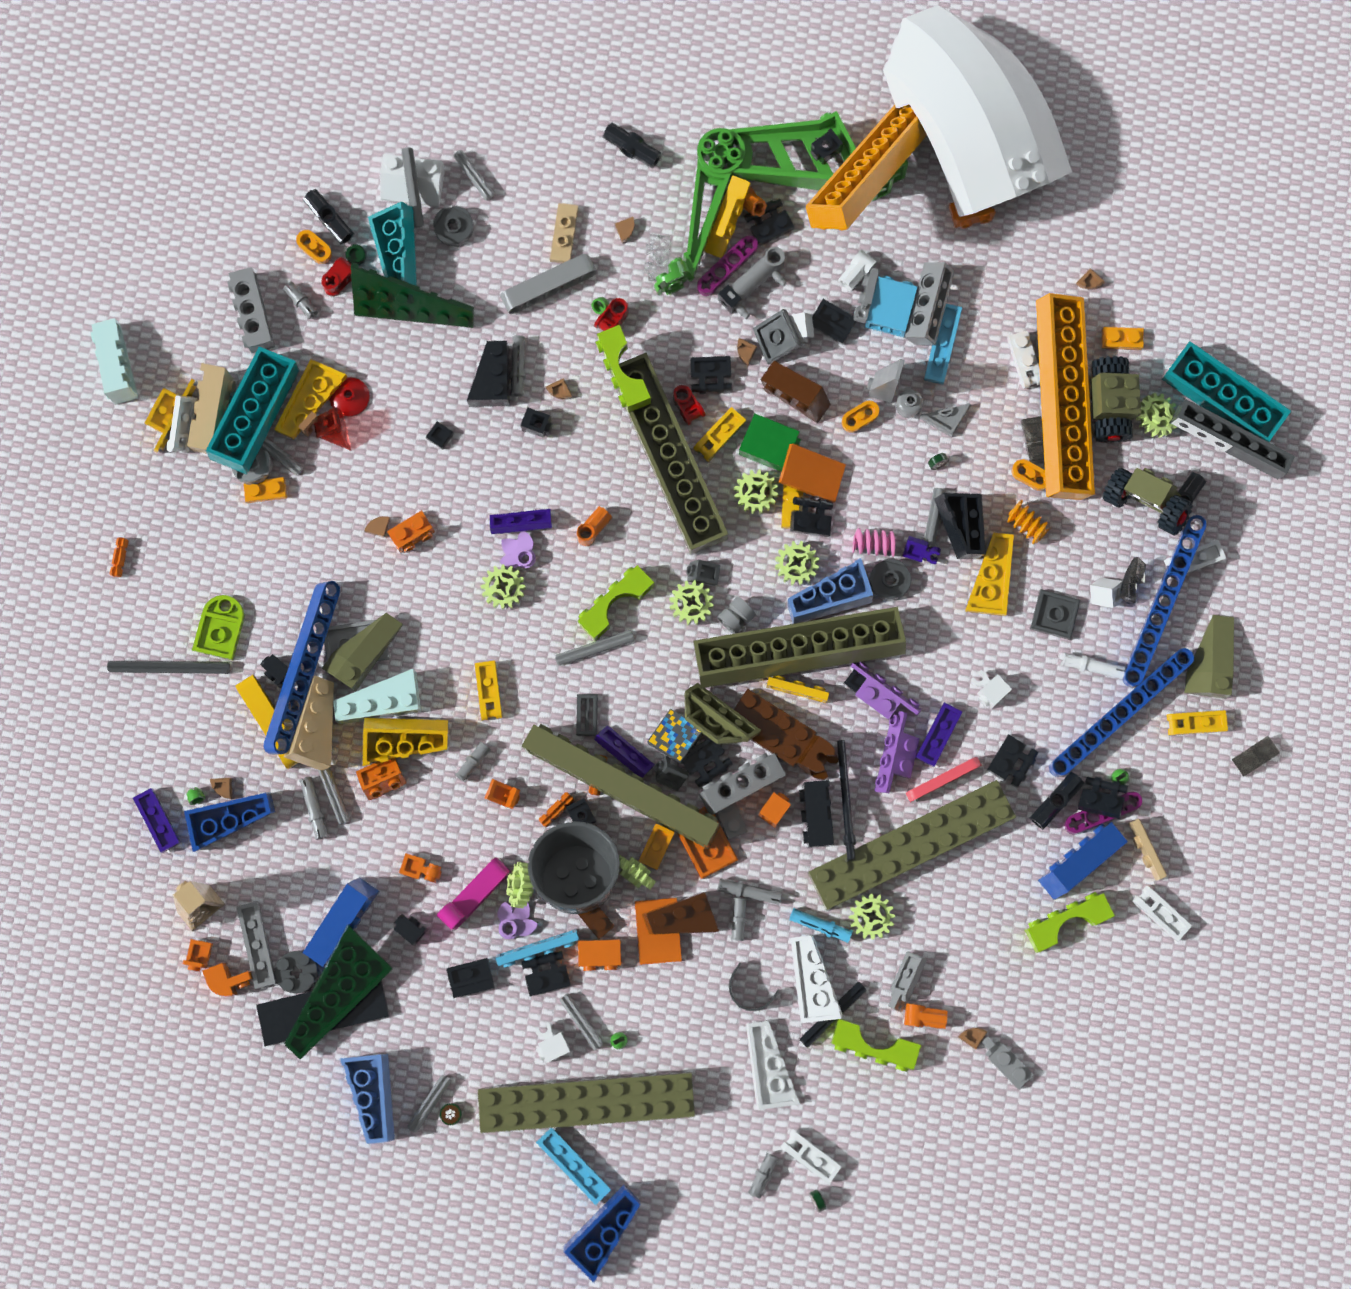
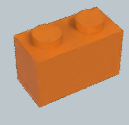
(775, 809)
(599, 953)

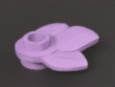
(516, 550)
(517, 918)

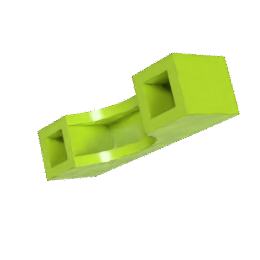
(632, 391)
(634, 584)
(1045, 933)
(901, 1053)

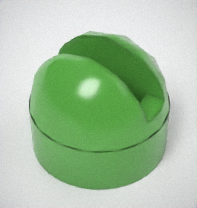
(599, 307)
(1118, 772)
(195, 796)
(620, 1045)

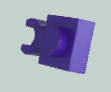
(917, 550)

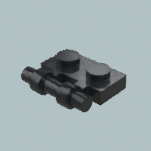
(772, 227)
(711, 367)
(811, 523)
(702, 756)
(1007, 756)
(1103, 803)
(549, 979)

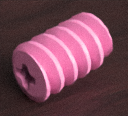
(874, 542)

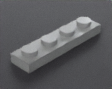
(256, 945)

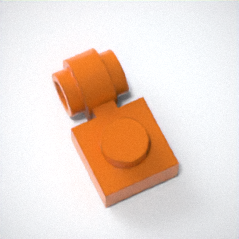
(414, 867)

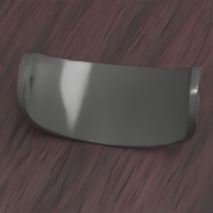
(745, 1008)

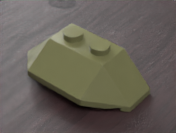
(716, 718)

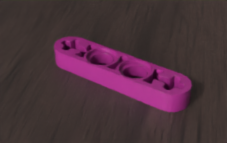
(729, 267)
(1102, 819)

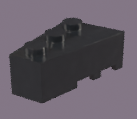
(492, 377)
(964, 523)
(816, 814)

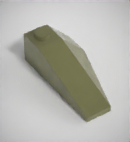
(359, 654)
(1214, 661)

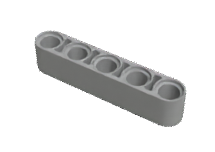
(548, 283)

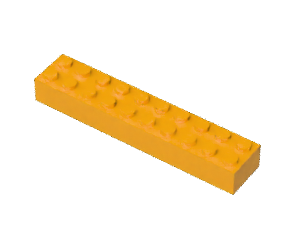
(866, 170)
(1065, 397)

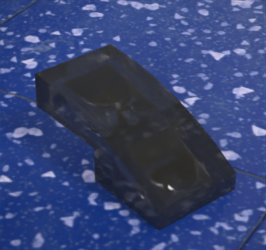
(1033, 435)
(1134, 575)
(1255, 756)

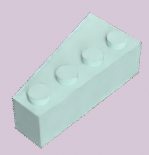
(113, 361)
(382, 700)

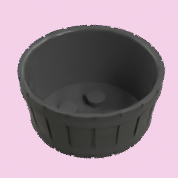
(574, 867)

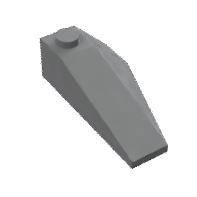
(885, 382)

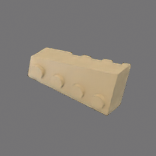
(211, 406)
(314, 730)
(196, 902)

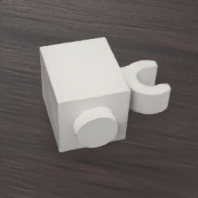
(803, 326)
(992, 690)
(553, 1046)

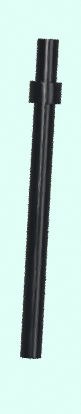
(849, 838)

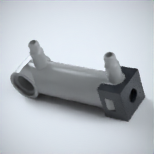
(733, 295)

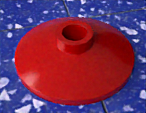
(357, 402)

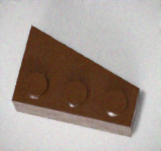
(796, 391)
(683, 916)

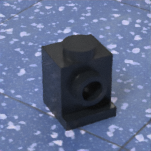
(825, 154)
(531, 418)
(274, 669)
(580, 806)
(409, 929)

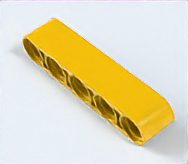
(261, 708)

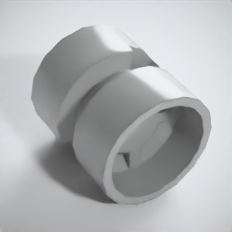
(736, 615)

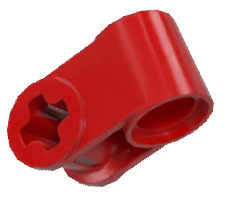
(339, 274)
(610, 318)
(689, 408)

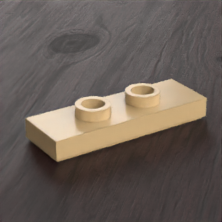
(564, 233)
(1150, 856)

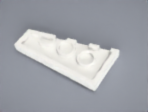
(813, 984)
(770, 1076)

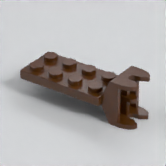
(787, 736)

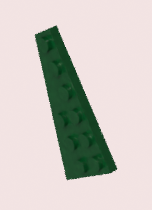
(399, 300)
(343, 983)

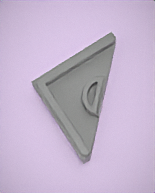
(946, 419)

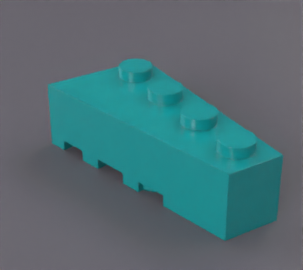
(395, 241)

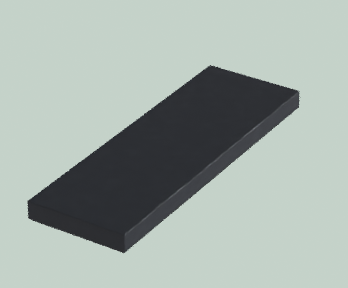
(280, 1015)

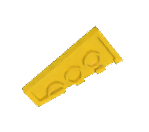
(309, 396)
(993, 579)

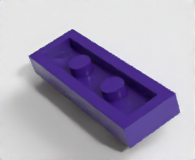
(520, 521)
(938, 734)
(624, 751)
(156, 820)

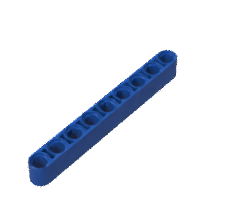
(1169, 592)
(295, 674)
(1130, 708)

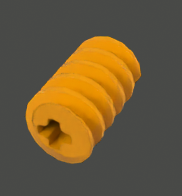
(1028, 523)

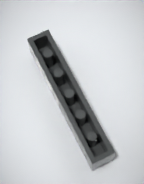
(1232, 439)

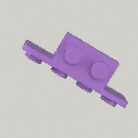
(881, 695)
(898, 753)

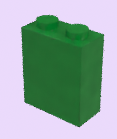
(768, 442)

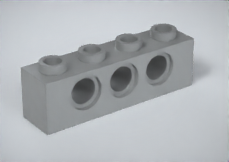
(238, 282)
(929, 303)
(716, 802)

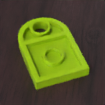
(219, 629)

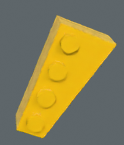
(402, 737)

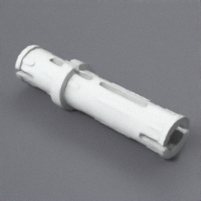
(1083, 663)

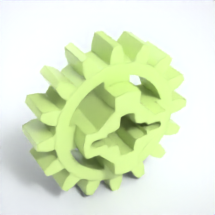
(1157, 415)
(762, 501)
(804, 558)
(510, 583)
(699, 607)
(635, 873)
(519, 886)
(876, 903)

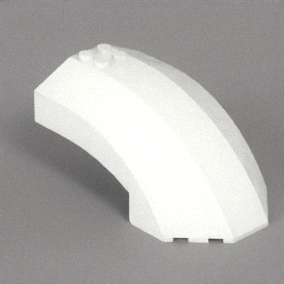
(976, 109)

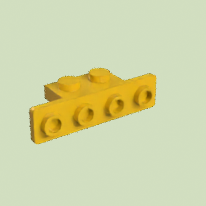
(727, 217)
(162, 413)

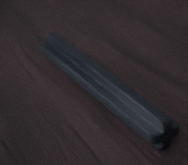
(821, 1026)

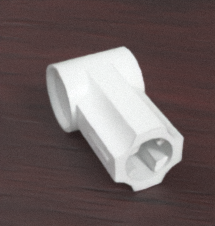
(859, 267)

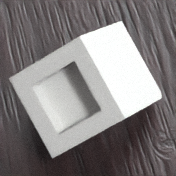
(1106, 592)

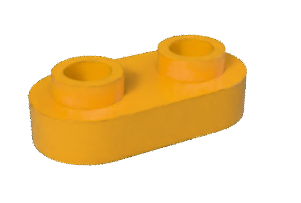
(315, 247)
(859, 416)
(1031, 473)

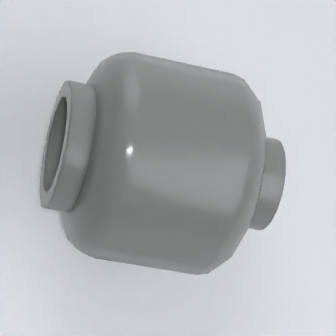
(903, 404)

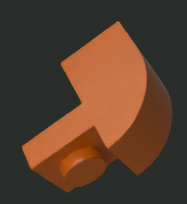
(220, 980)

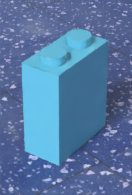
(891, 306)

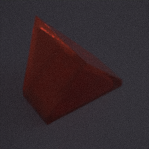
(332, 428)

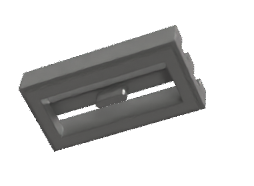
(587, 697)

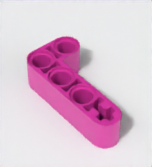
(474, 894)

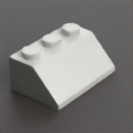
(393, 183)

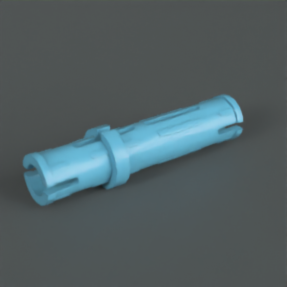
(821, 925)

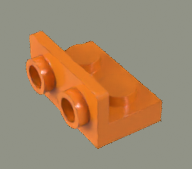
(983, 216)
(411, 532)
(380, 778)

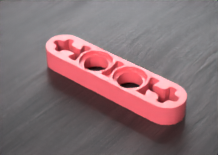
(943, 779)

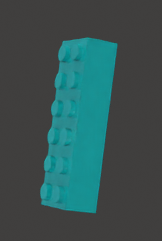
(1225, 392)
(252, 410)

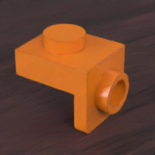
(502, 794)
(198, 955)

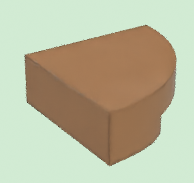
(625, 228)
(1090, 280)
(746, 351)
(559, 390)
(306, 425)
(378, 526)
(222, 787)
(973, 1036)

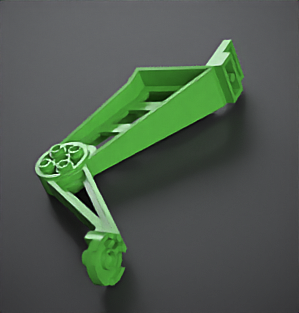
(739, 165)

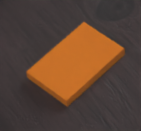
(812, 473)
(713, 859)
(655, 947)

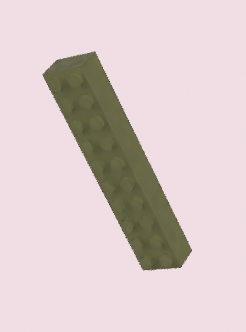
(673, 462)
(799, 647)
(621, 786)
(912, 845)
(586, 1102)

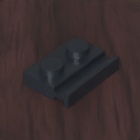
(833, 321)
(470, 978)

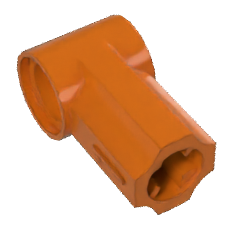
(754, 204)
(594, 525)
(920, 1016)

